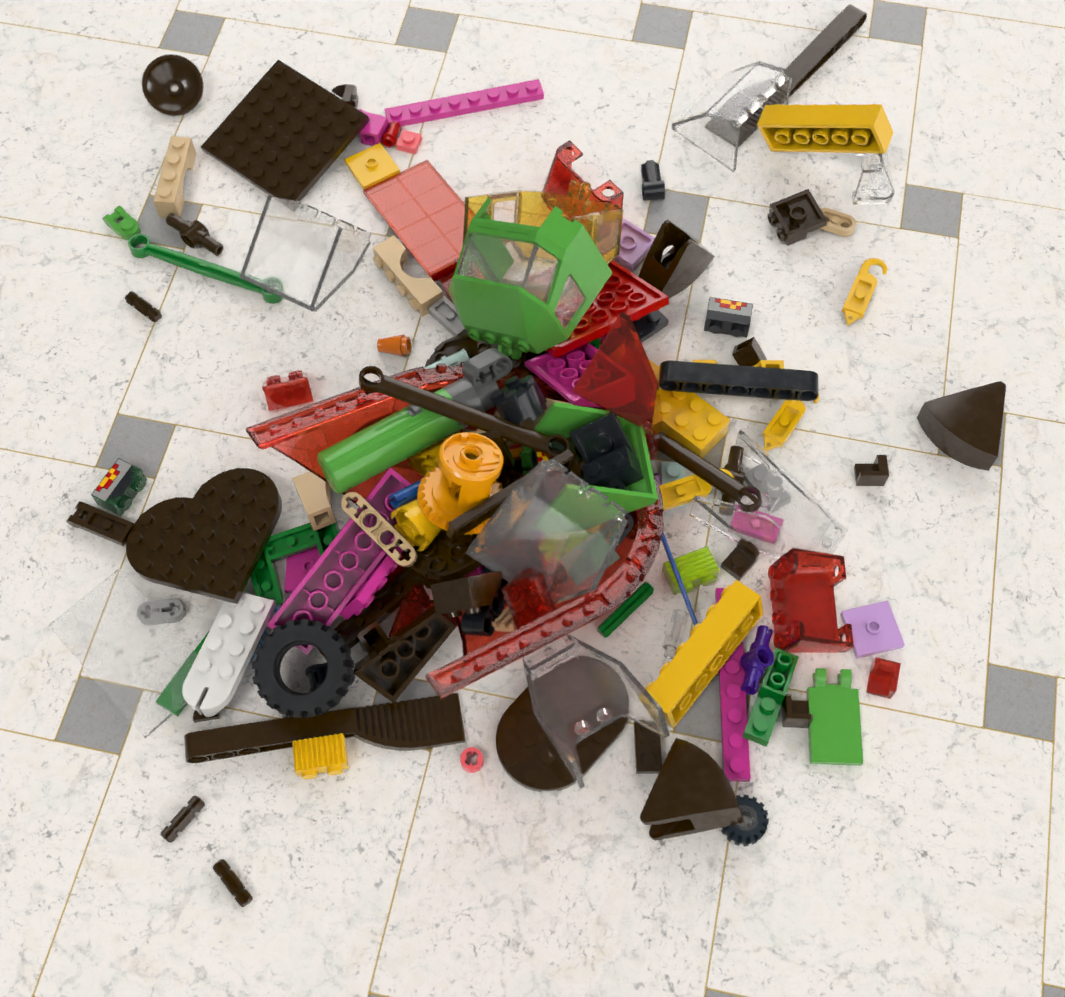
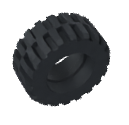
(269, 660)

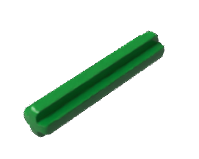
(625, 609)

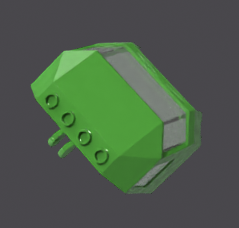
(526, 281)

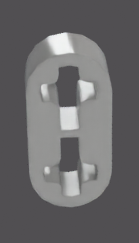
(166, 605)

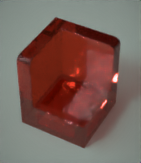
(883, 678)

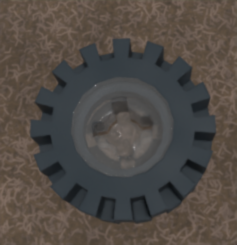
(753, 827)

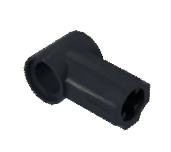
(652, 185)

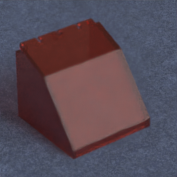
(624, 381)

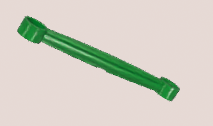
(195, 265)

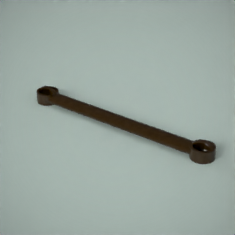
(460, 412)
(710, 473)

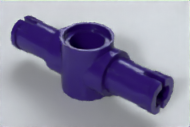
(757, 660)

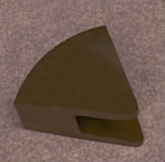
(679, 265)
(967, 424)
(689, 795)

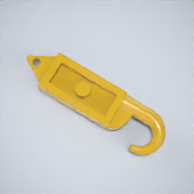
(861, 291)
(783, 423)
(684, 490)

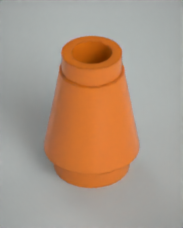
(395, 345)

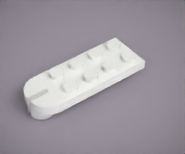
(226, 653)

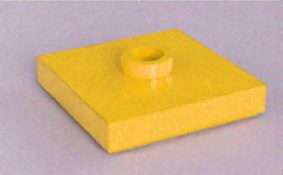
(371, 166)

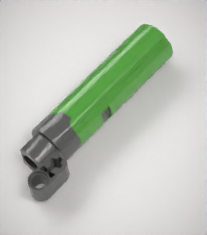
(411, 427)

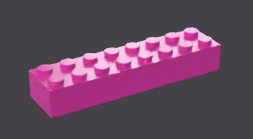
(343, 564)

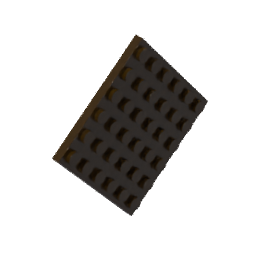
(285, 133)

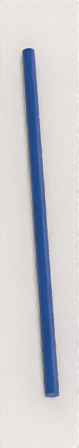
(679, 580)

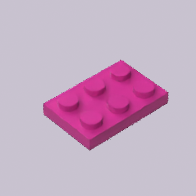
(374, 582)

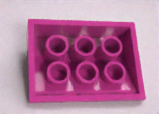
(564, 371)

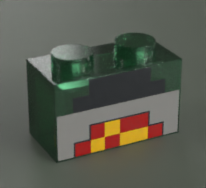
(119, 487)

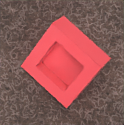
(409, 142)

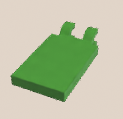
(836, 721)

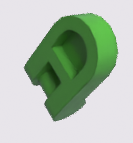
(126, 227)

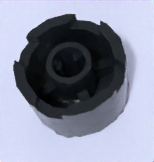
(519, 400)

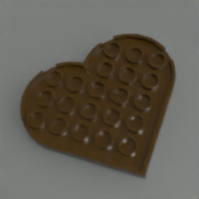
(209, 539)

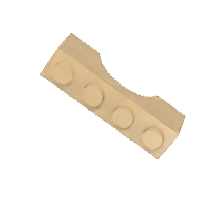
(169, 192)
(392, 258)

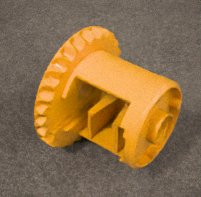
(467, 469)

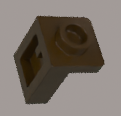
(741, 559)

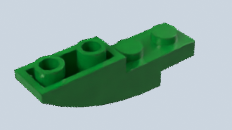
(770, 697)

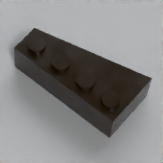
(403, 656)

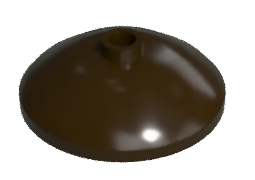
(168, 72)

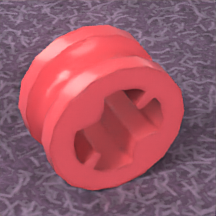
(463, 759)

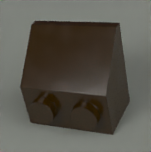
(465, 594)

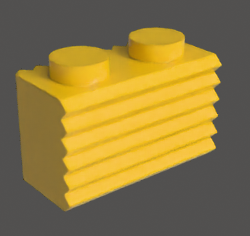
(320, 756)

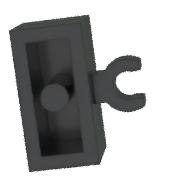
(614, 470)

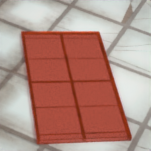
(422, 214)

